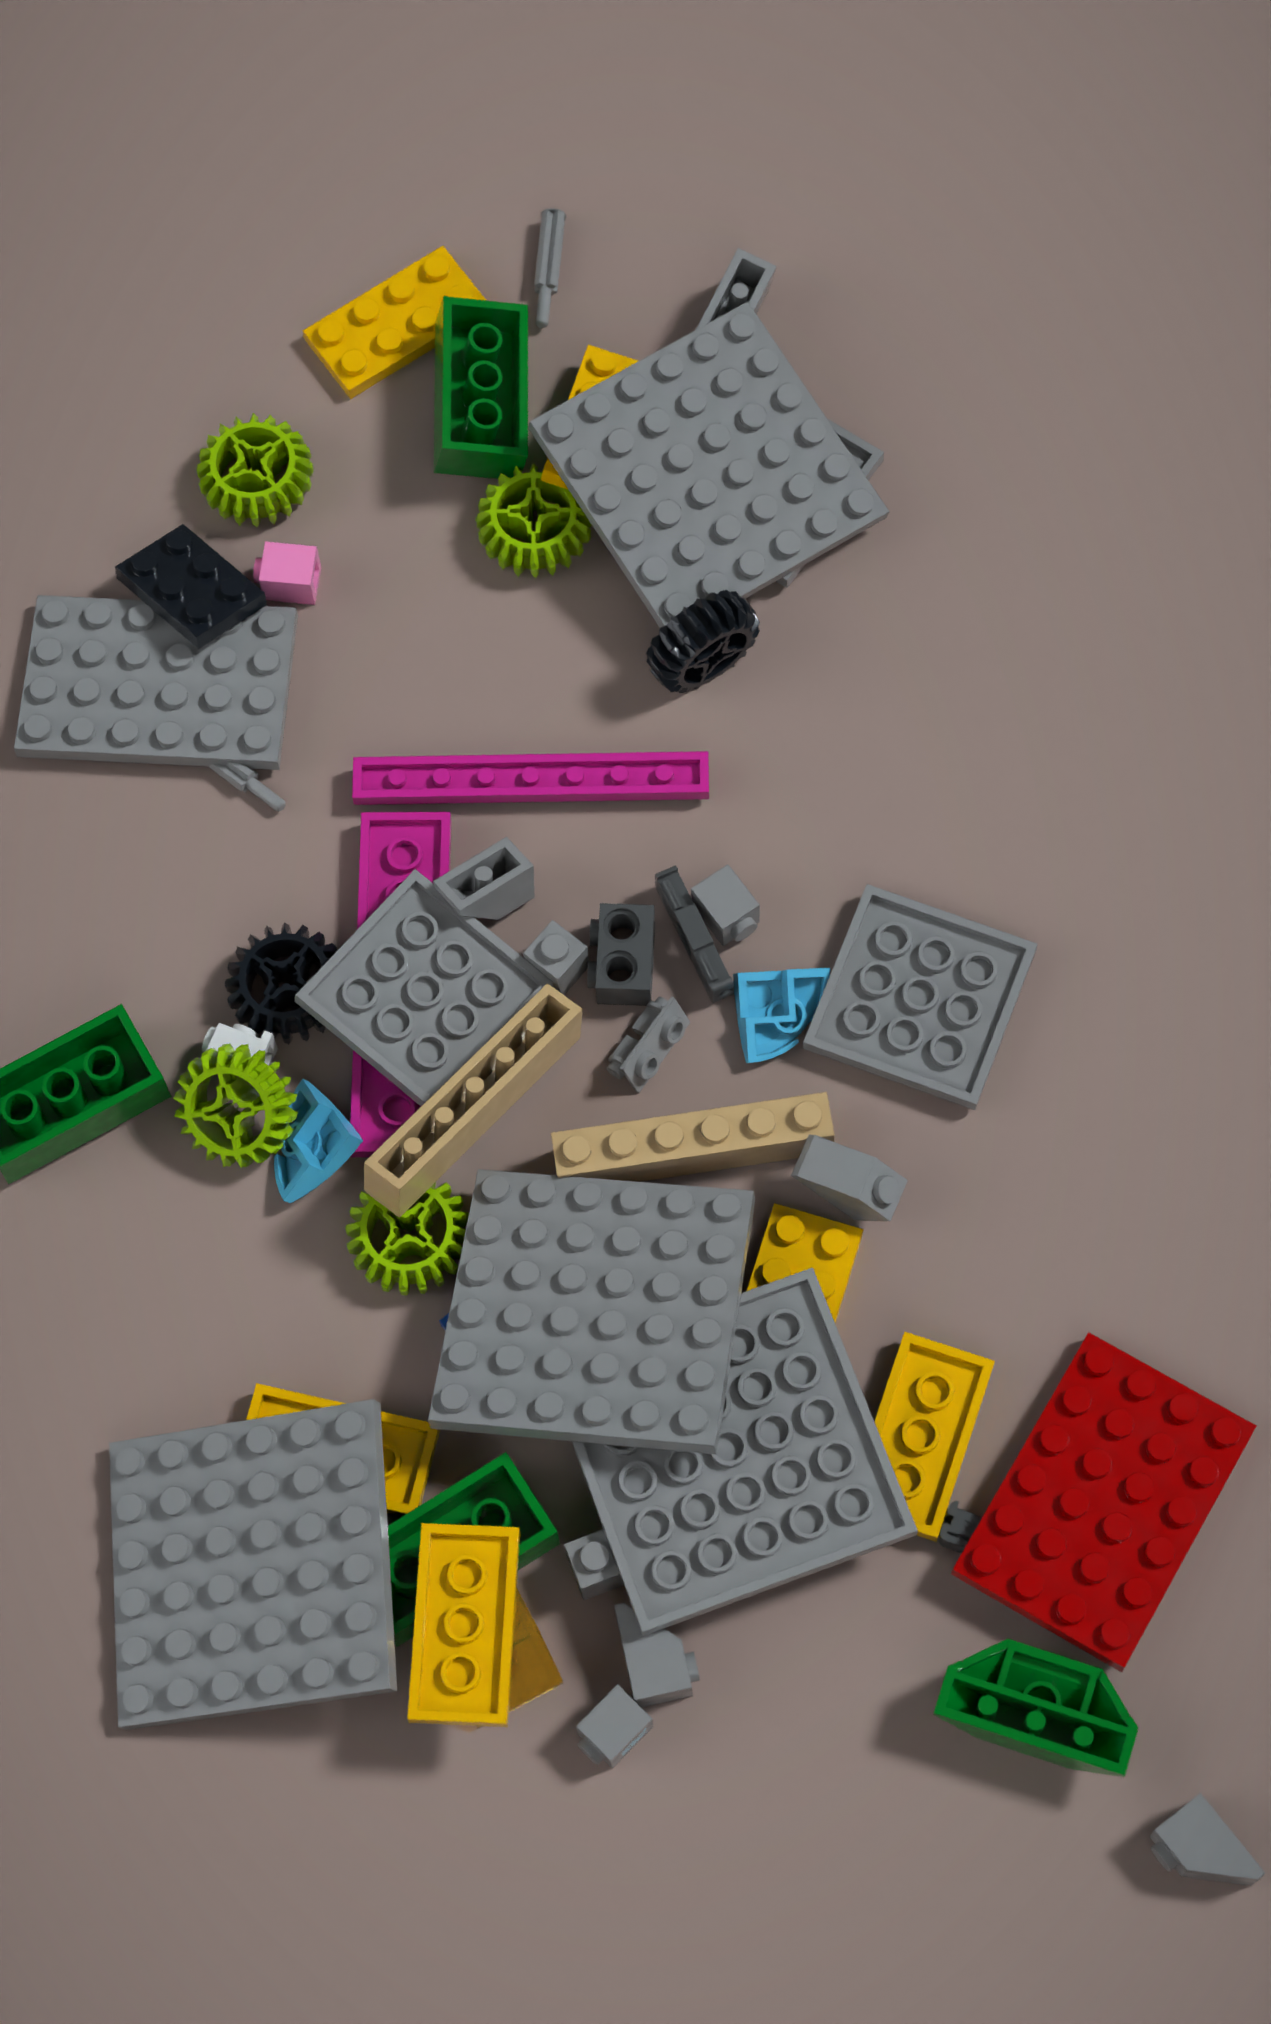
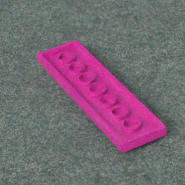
(389, 851)

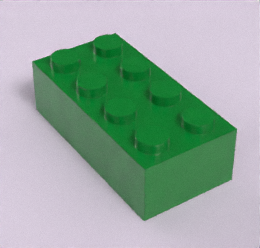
(480, 388)
(74, 1091)
(484, 1498)

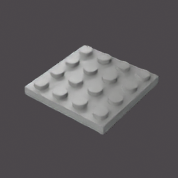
(419, 988)
(920, 996)

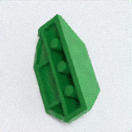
(1040, 1707)

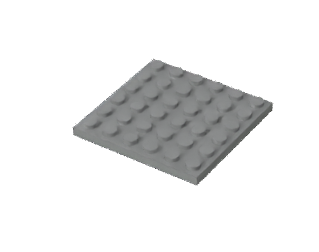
(708, 467)
(594, 1311)
(791, 1482)
(251, 1566)

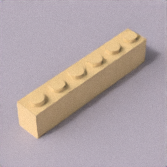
(472, 1100)
(694, 1140)

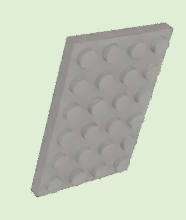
(131, 689)

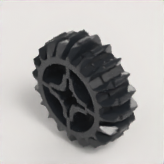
(703, 641)
(261, 961)

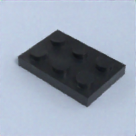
(190, 586)

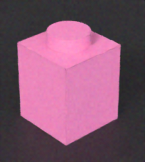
(288, 572)

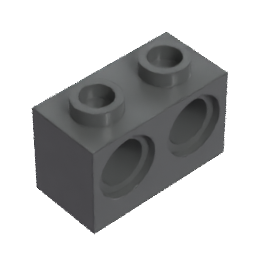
(628, 954)

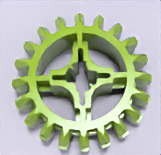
(262, 448)
(503, 516)
(236, 1138)
(398, 1248)

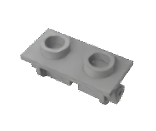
(660, 1027)

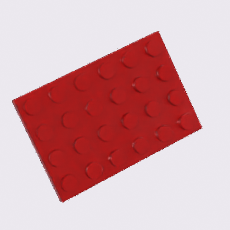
(1104, 1501)

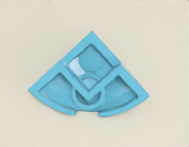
(775, 1008)
(317, 1145)

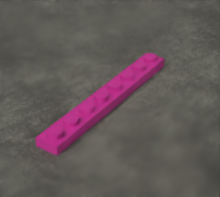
(530, 778)

